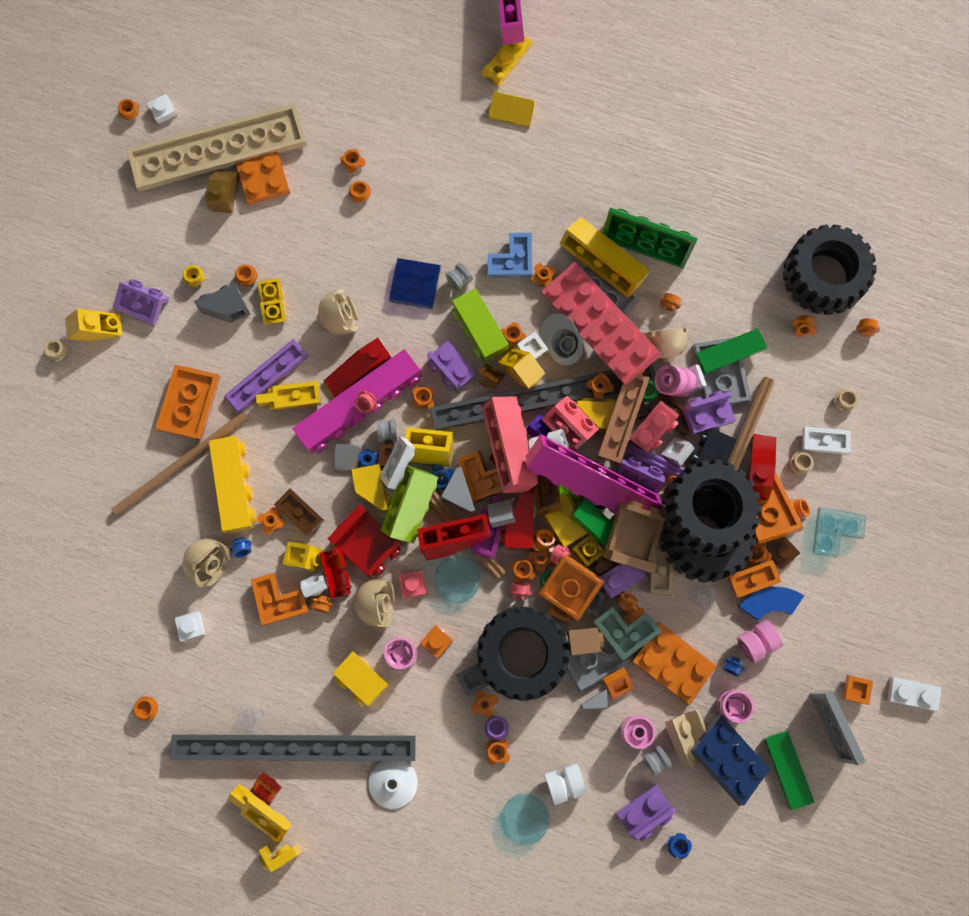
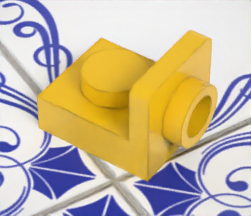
(302, 556)
(283, 856)

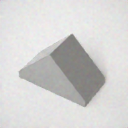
(458, 494)

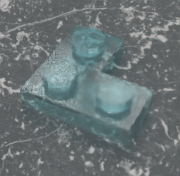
(832, 525)

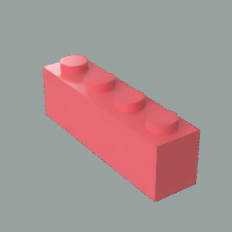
(509, 444)

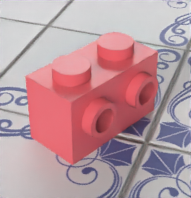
(573, 421)
(654, 426)

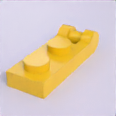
(506, 61)

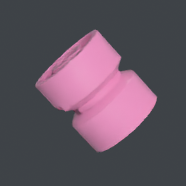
(675, 381)
(761, 640)
(400, 653)
(735, 706)
(637, 732)

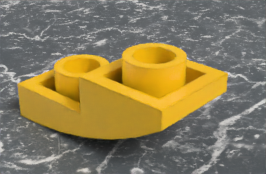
(272, 301)
(586, 551)

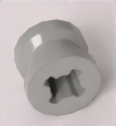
(459, 276)
(387, 431)
(657, 761)

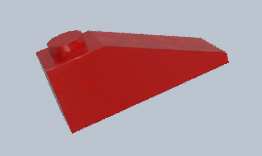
(357, 367)
(762, 464)
(519, 535)
(453, 536)

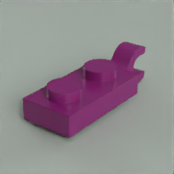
(488, 547)

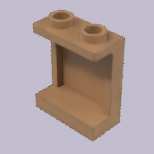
(635, 536)

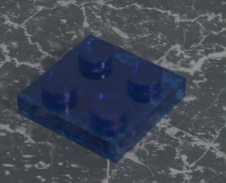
(415, 283)

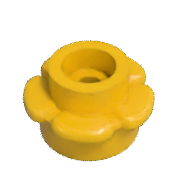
(189, 272)

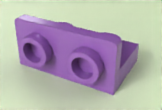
(139, 301)
(451, 366)
(709, 412)
(646, 476)
(646, 813)

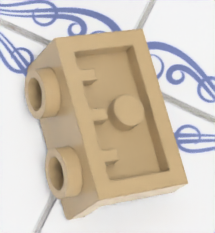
(684, 733)

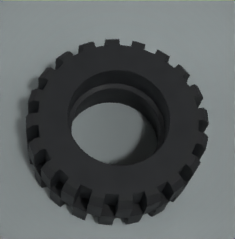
(848, 251)
(731, 487)
(704, 567)
(490, 653)

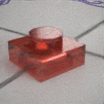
(266, 788)

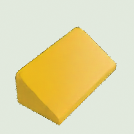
(511, 109)

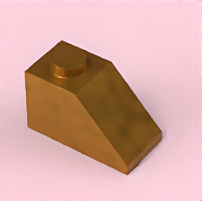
(222, 191)

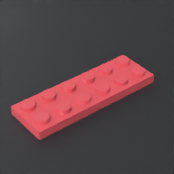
(601, 323)

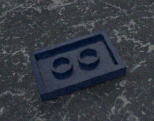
(730, 760)

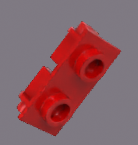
(333, 568)

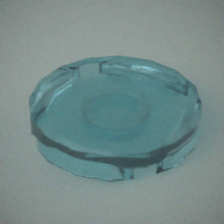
(457, 579)
(525, 819)

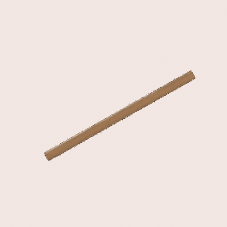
(178, 464)

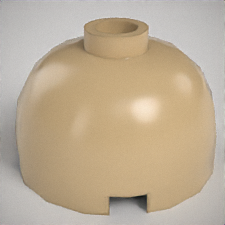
(337, 313)
(669, 342)
(205, 561)
(374, 601)

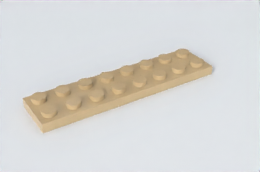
(215, 147)

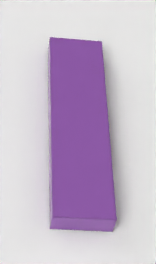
(266, 376)

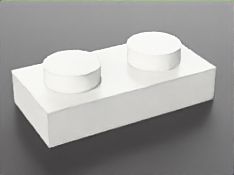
(826, 440)
(397, 462)
(914, 694)

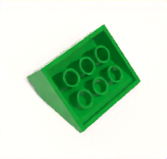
(649, 238)

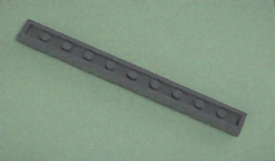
(528, 399)
(293, 747)

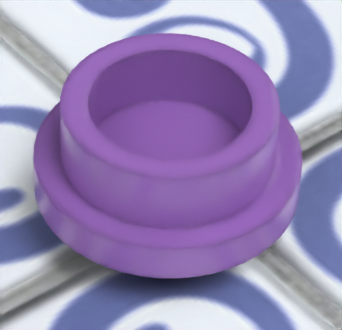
(496, 728)

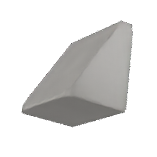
(346, 457)
(501, 513)
(598, 701)

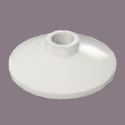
(406, 784)

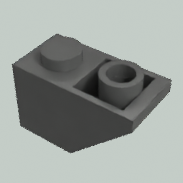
(224, 304)

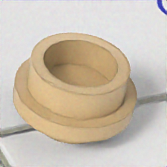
(55, 350)
(846, 400)
(801, 462)

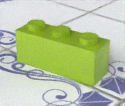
(479, 326)
(409, 504)

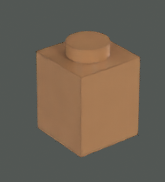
(585, 641)

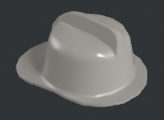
(562, 339)

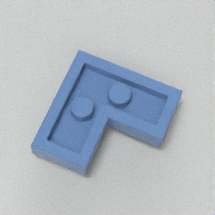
(516, 263)

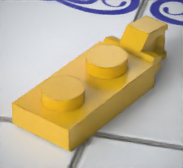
(291, 396)
(260, 813)

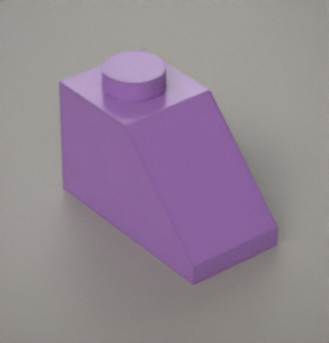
(620, 579)

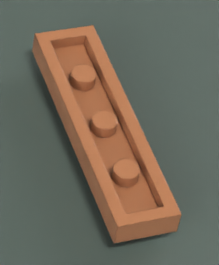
(623, 420)

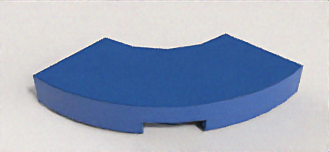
(769, 600)

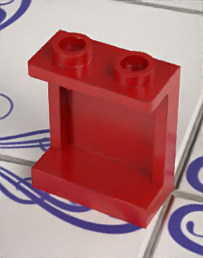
(364, 542)

